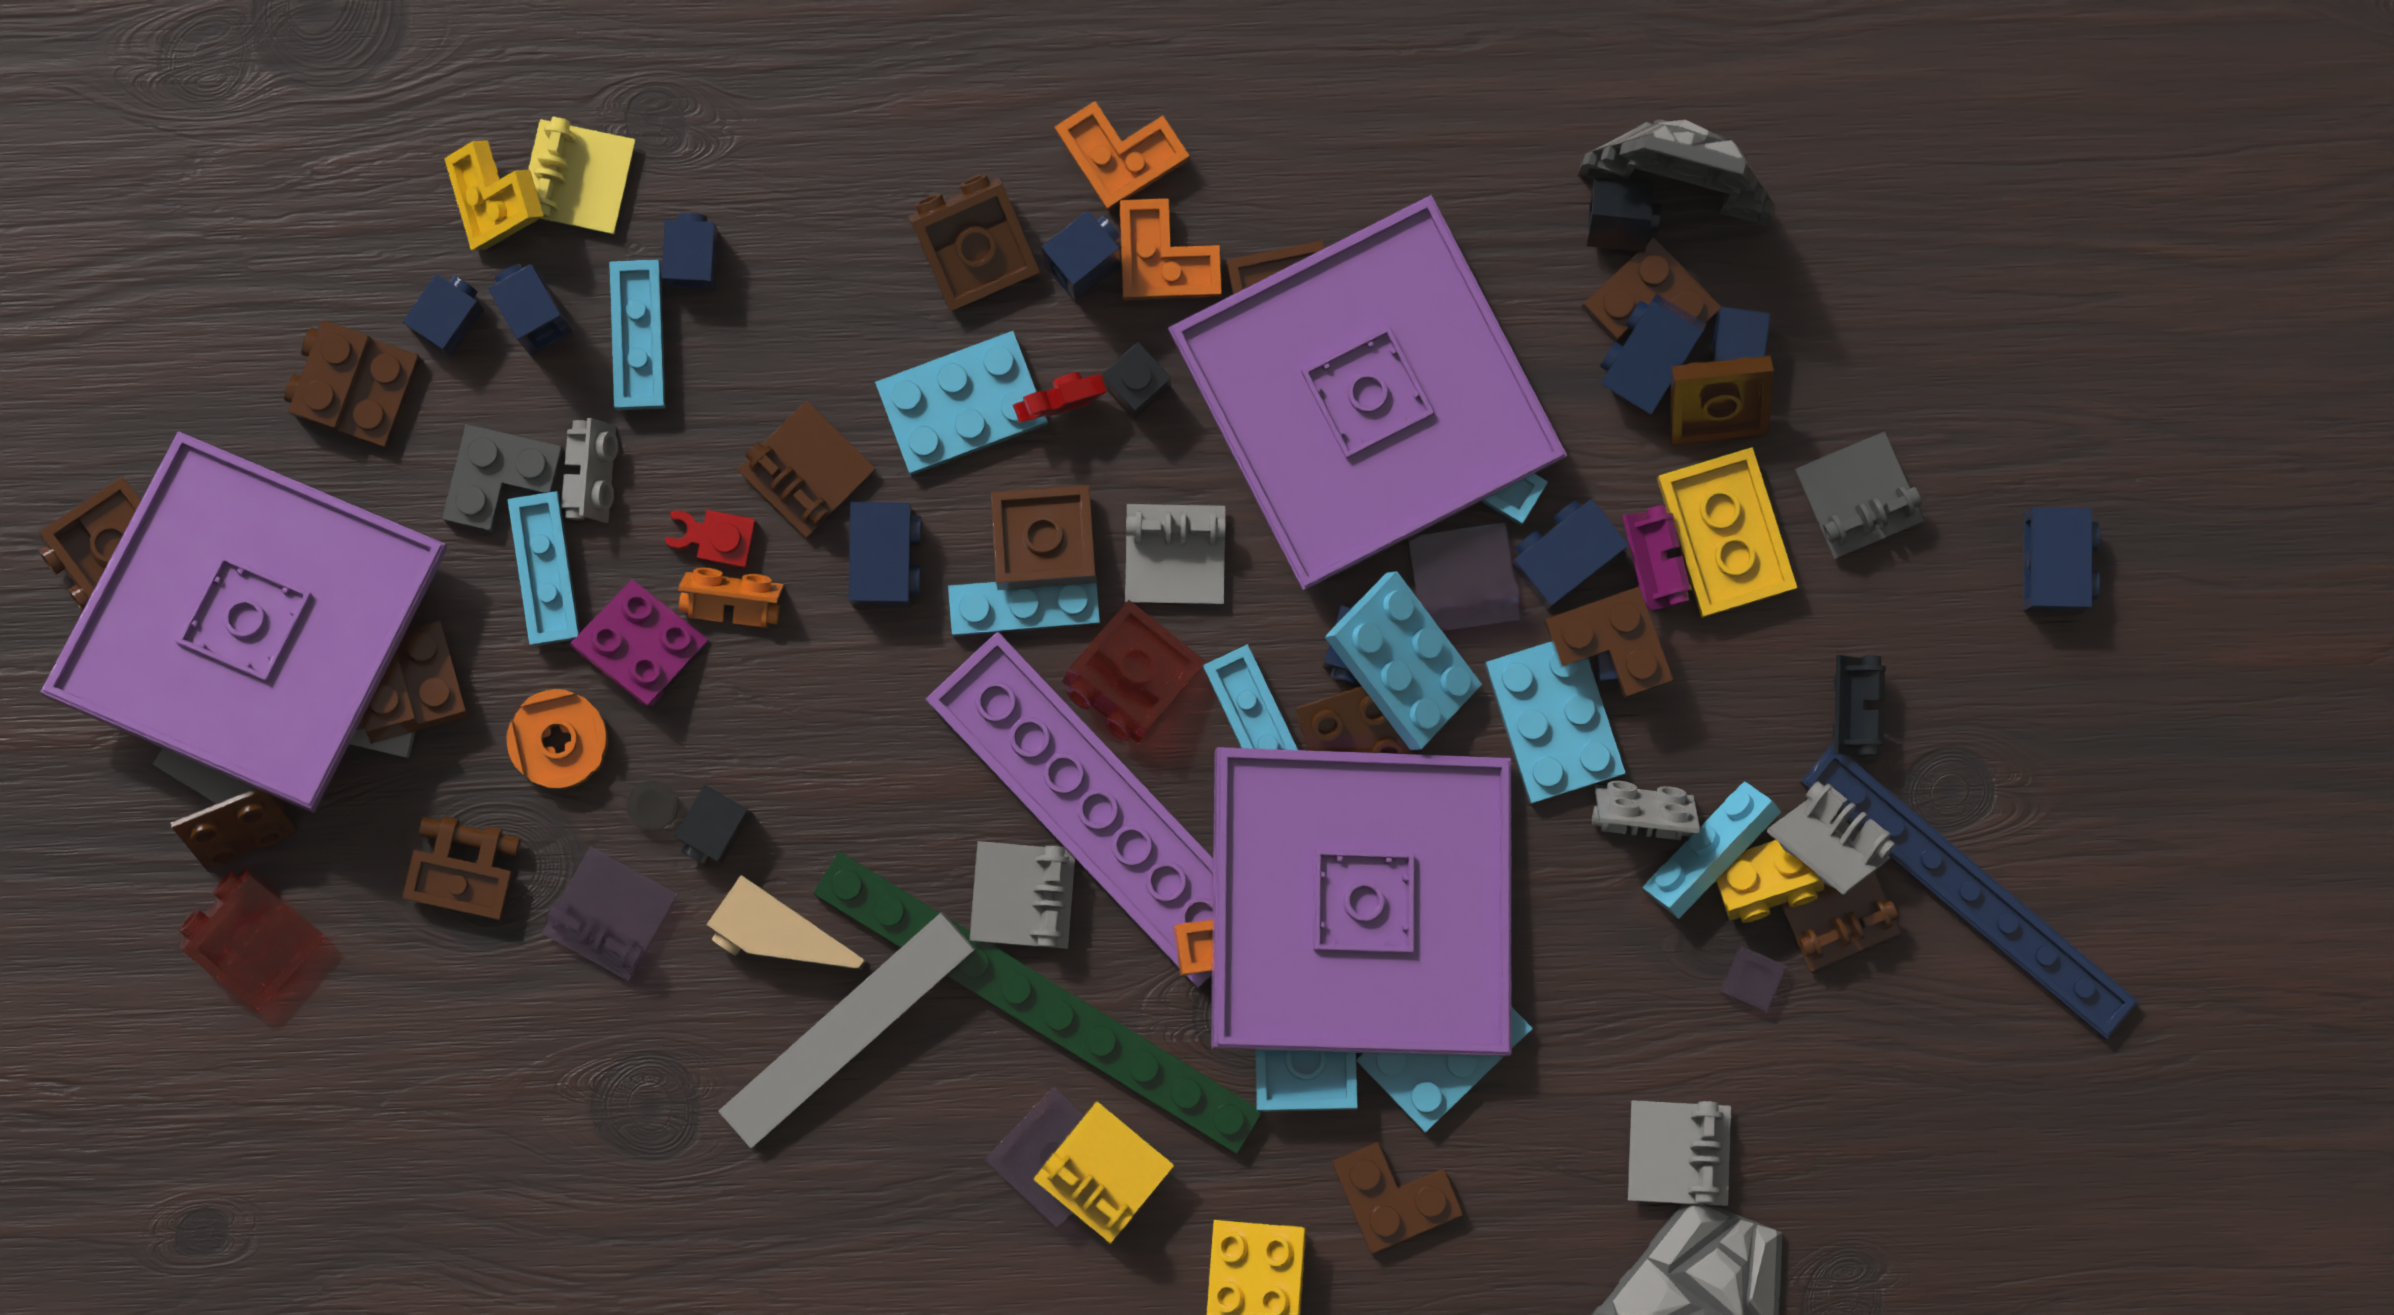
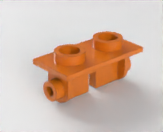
(712, 591)

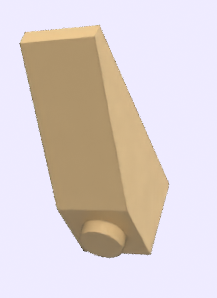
(768, 928)

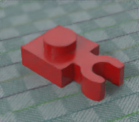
(1068, 394)
(721, 537)

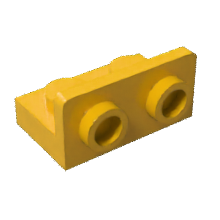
(1765, 879)

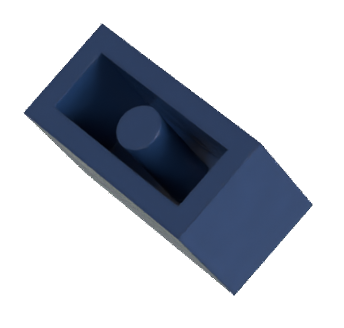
(1083, 254)
(529, 308)
(1659, 340)
(1568, 553)
(882, 554)
(2059, 559)

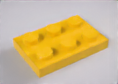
(1727, 532)

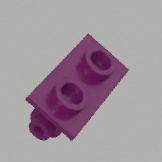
(1659, 577)

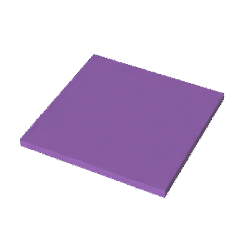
(1367, 393)
(245, 621)
(1361, 903)

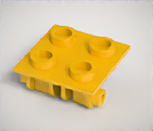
(1103, 1172)
(1256, 1269)

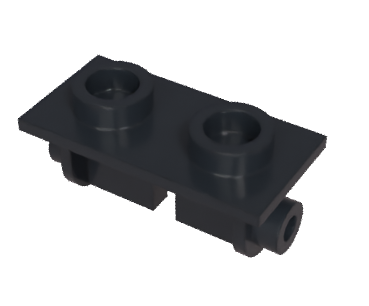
(1857, 728)

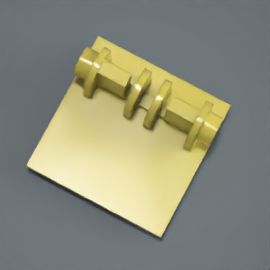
(580, 174)

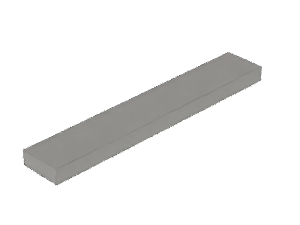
(846, 1030)

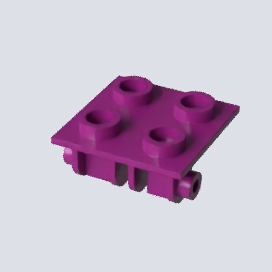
(639, 643)

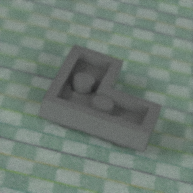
(488, 463)

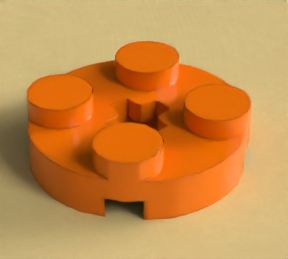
(543, 764)

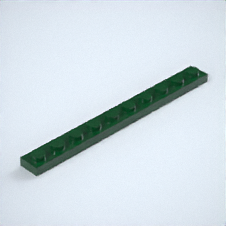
(1048, 1008)

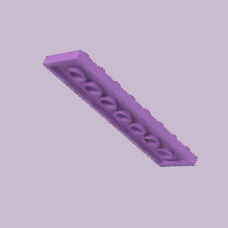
(1079, 791)

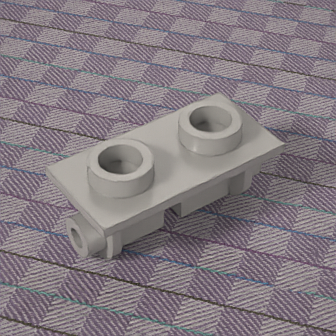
(594, 448)

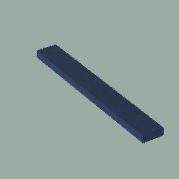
(1979, 899)

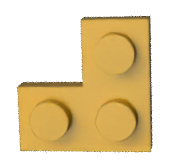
(487, 205)

